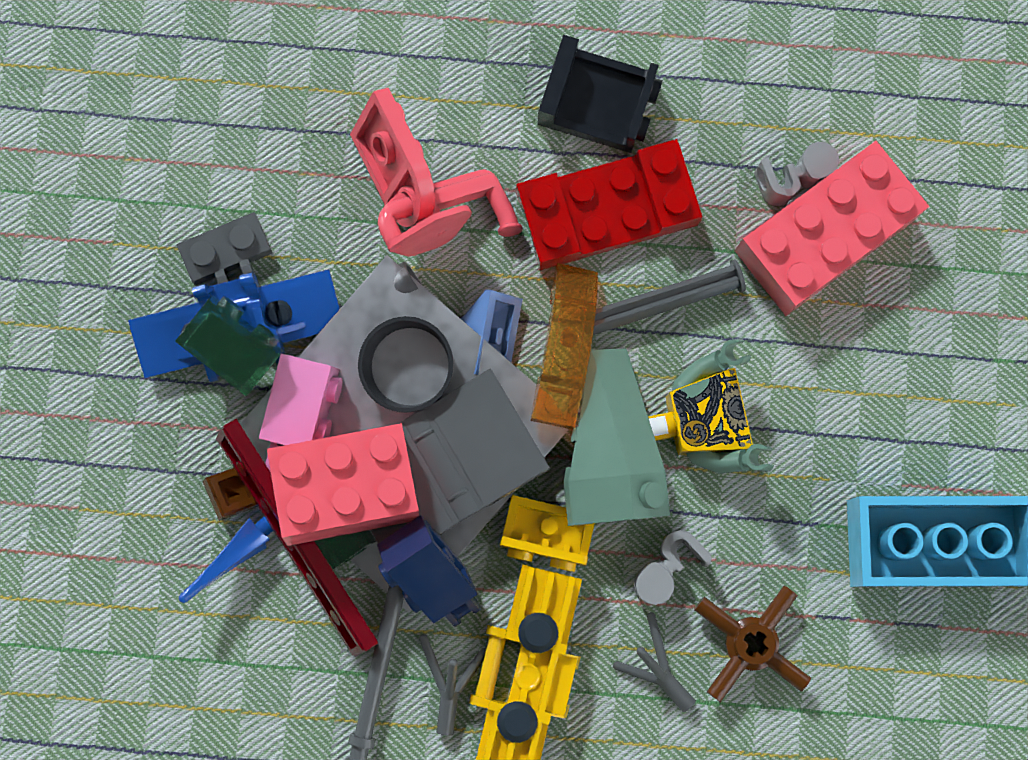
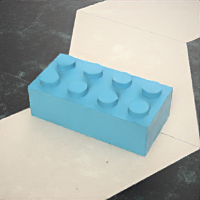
(938, 541)

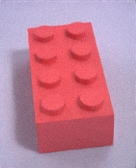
(831, 228)

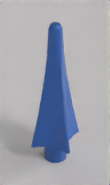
(244, 545)

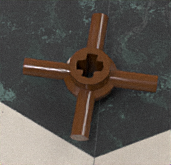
(767, 640)

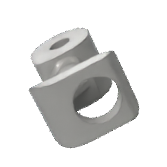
(813, 166)
(655, 580)

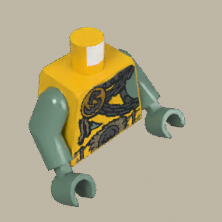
(710, 416)

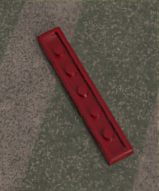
(306, 555)

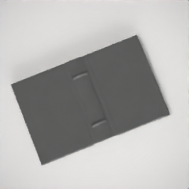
(467, 454)

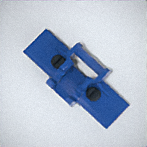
(287, 308)

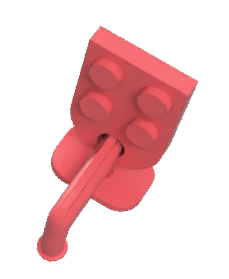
(407, 188)

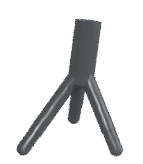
(661, 672)
(450, 689)

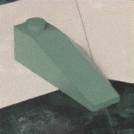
(615, 454)

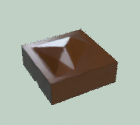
(228, 494)

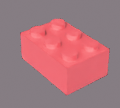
(342, 484)

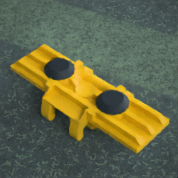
(543, 673)

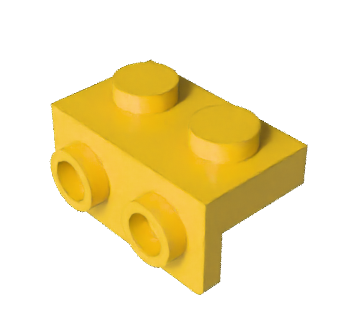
(544, 531)

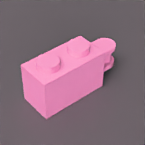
(300, 402)

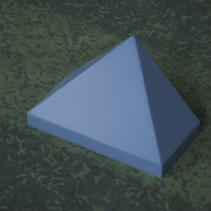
(496, 321)

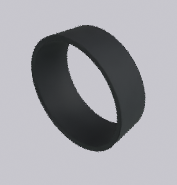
(368, 349)

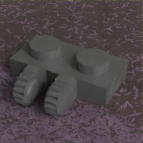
(225, 249)

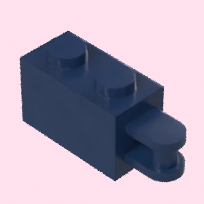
(427, 573)

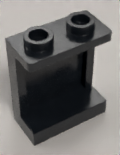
(598, 97)

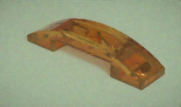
(566, 346)

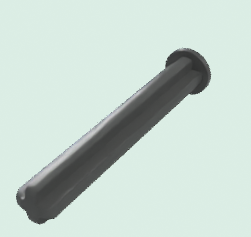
(669, 297)

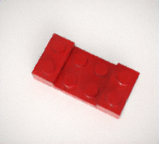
(609, 205)

